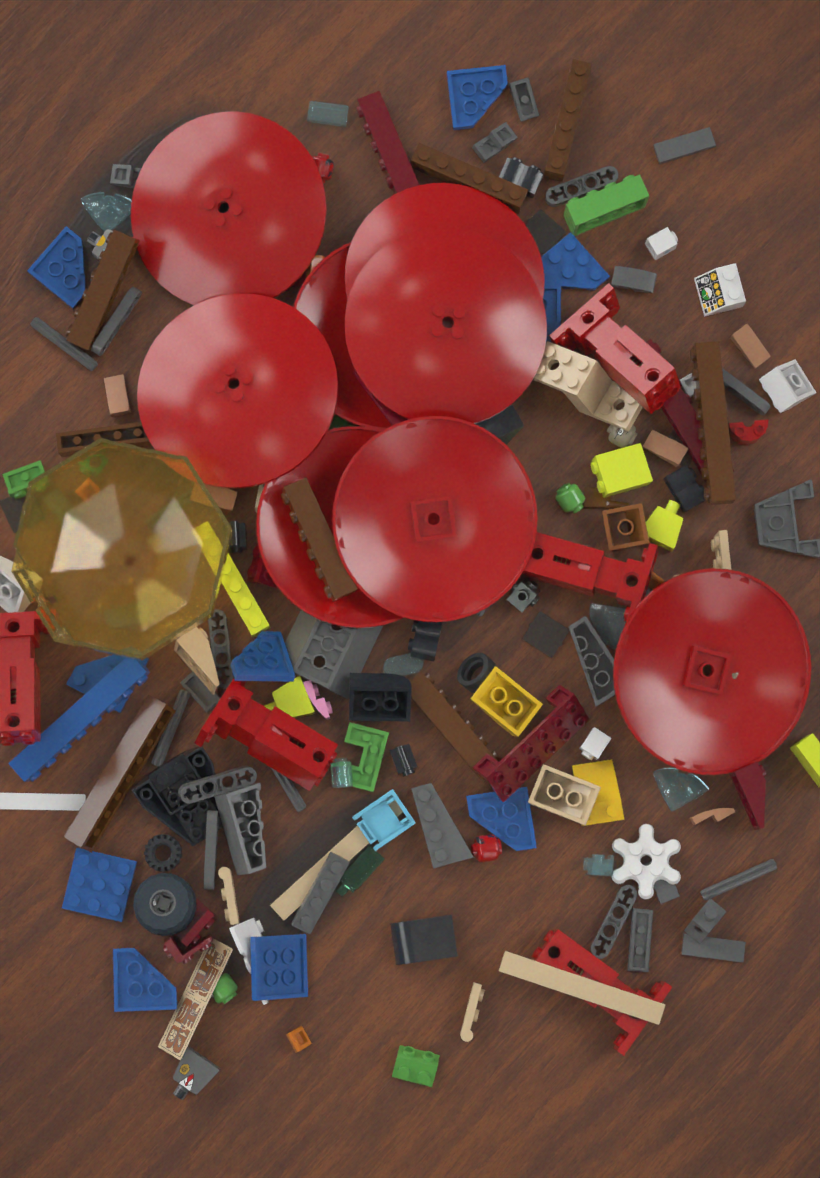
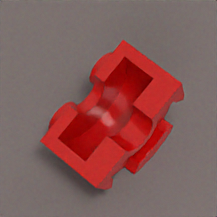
(747, 435)

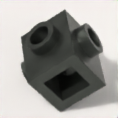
(524, 594)

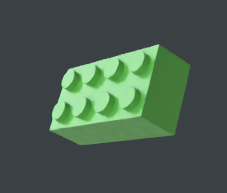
(606, 205)

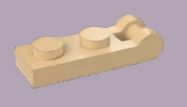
(228, 894)
(471, 1012)

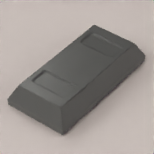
(200, 692)

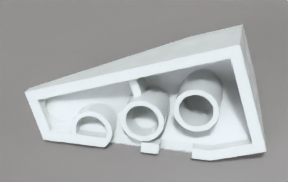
(11, 594)
(241, 935)

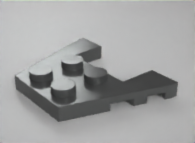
(777, 522)

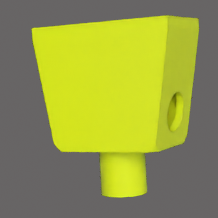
(664, 526)
(292, 699)

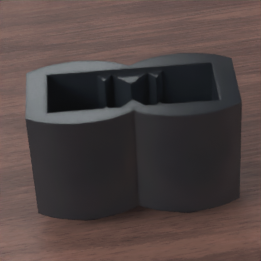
(522, 175)
(685, 488)
(425, 640)

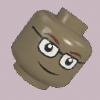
(621, 437)

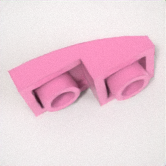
(321, 705)

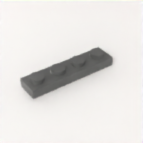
(320, 892)

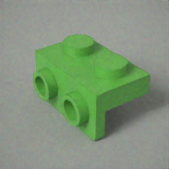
(18, 479)
(416, 1065)

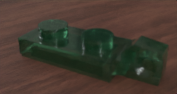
(360, 870)

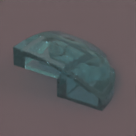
(107, 210)
(608, 623)
(678, 787)

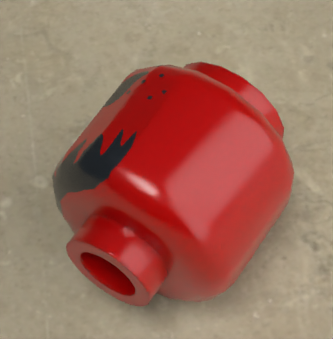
(324, 165)
(486, 848)

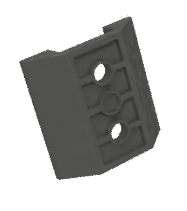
(343, 651)

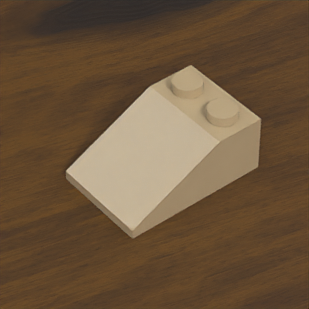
(197, 654)
(564, 795)

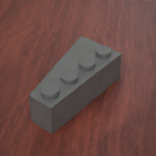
(595, 660)
(243, 827)
(439, 830)

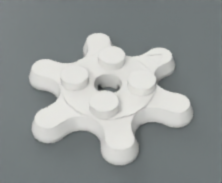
(646, 875)

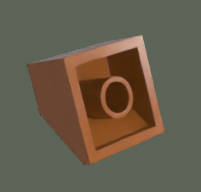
(625, 527)

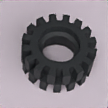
(172, 843)

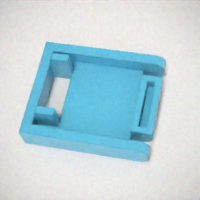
(381, 822)

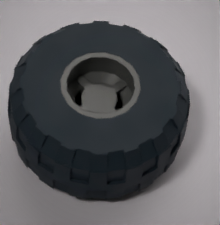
(165, 904)

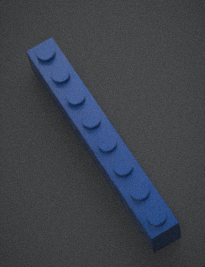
(79, 718)

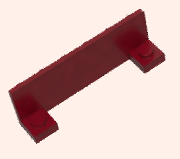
(536, 747)

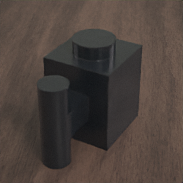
(239, 537)
(404, 760)

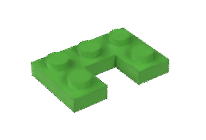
(374, 745)

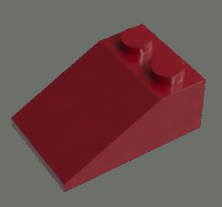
(751, 790)

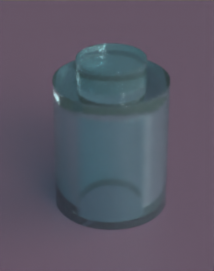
(341, 773)

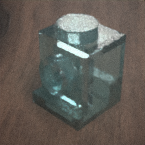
(599, 865)

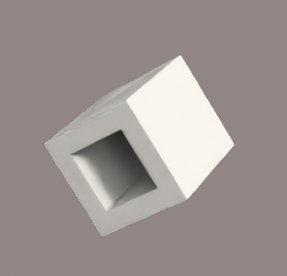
(661, 243)
(594, 744)

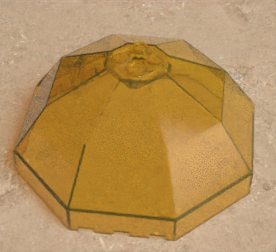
(95, 514)

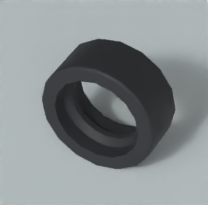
(469, 666)

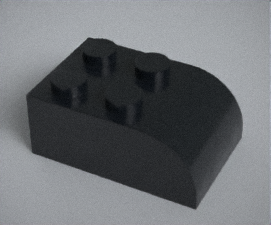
(379, 697)
(423, 939)

